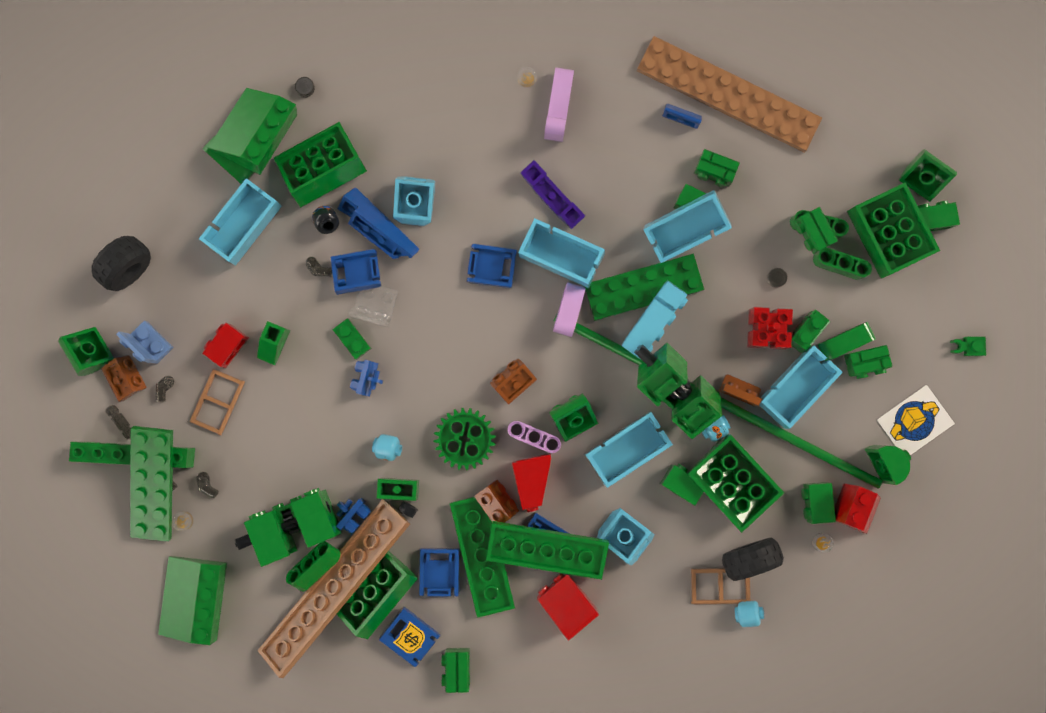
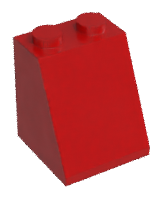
(531, 480)
(856, 507)
(567, 605)

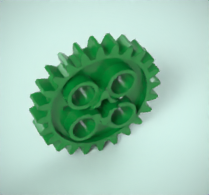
(447, 435)

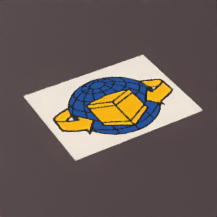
(916, 421)

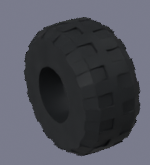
(120, 263)
(752, 559)

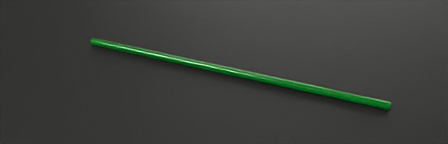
(746, 415)

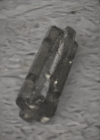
(119, 420)

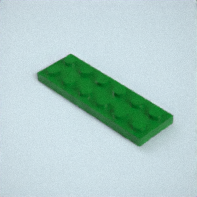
(639, 287)
(151, 483)
(547, 550)
(486, 579)

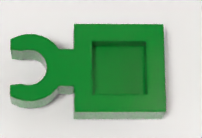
(971, 346)

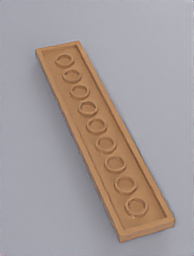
(729, 94)
(333, 589)

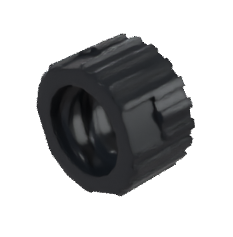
(408, 509)

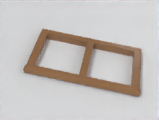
(204, 396)
(720, 571)

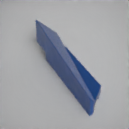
(375, 225)

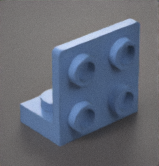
(146, 343)

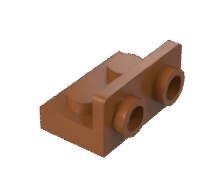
(123, 377)
(513, 380)
(740, 390)

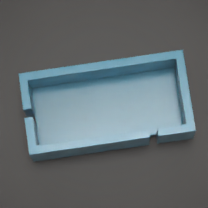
(240, 222)
(687, 226)
(561, 253)
(655, 318)
(799, 387)
(628, 449)

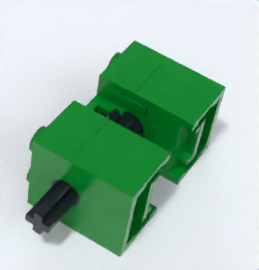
(665, 379)
(273, 531)

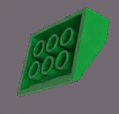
(254, 129)
(319, 164)
(893, 230)
(735, 482)
(377, 596)
(192, 600)

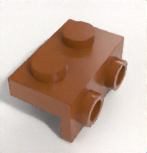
(497, 502)

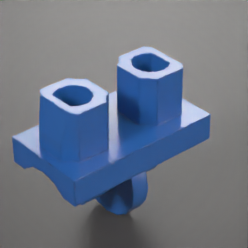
(368, 377)
(358, 508)

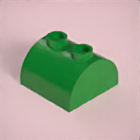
(927, 175)
(86, 351)
(573, 417)
(889, 463)

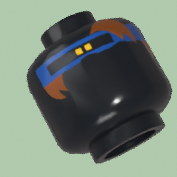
(325, 219)

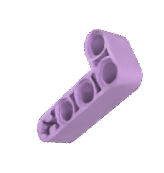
(558, 104)

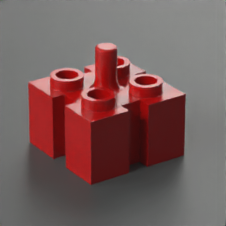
(770, 328)

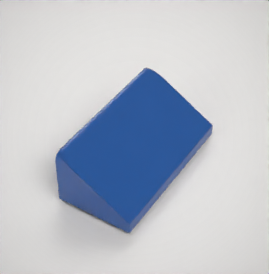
(682, 116)

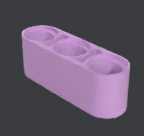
(569, 309)
(541, 443)

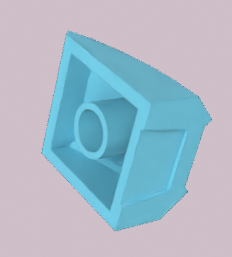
(413, 200)
(625, 536)

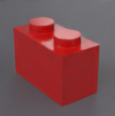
(225, 345)

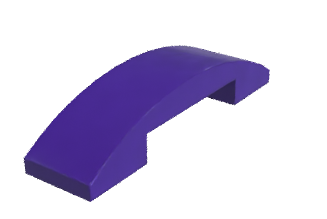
(551, 195)

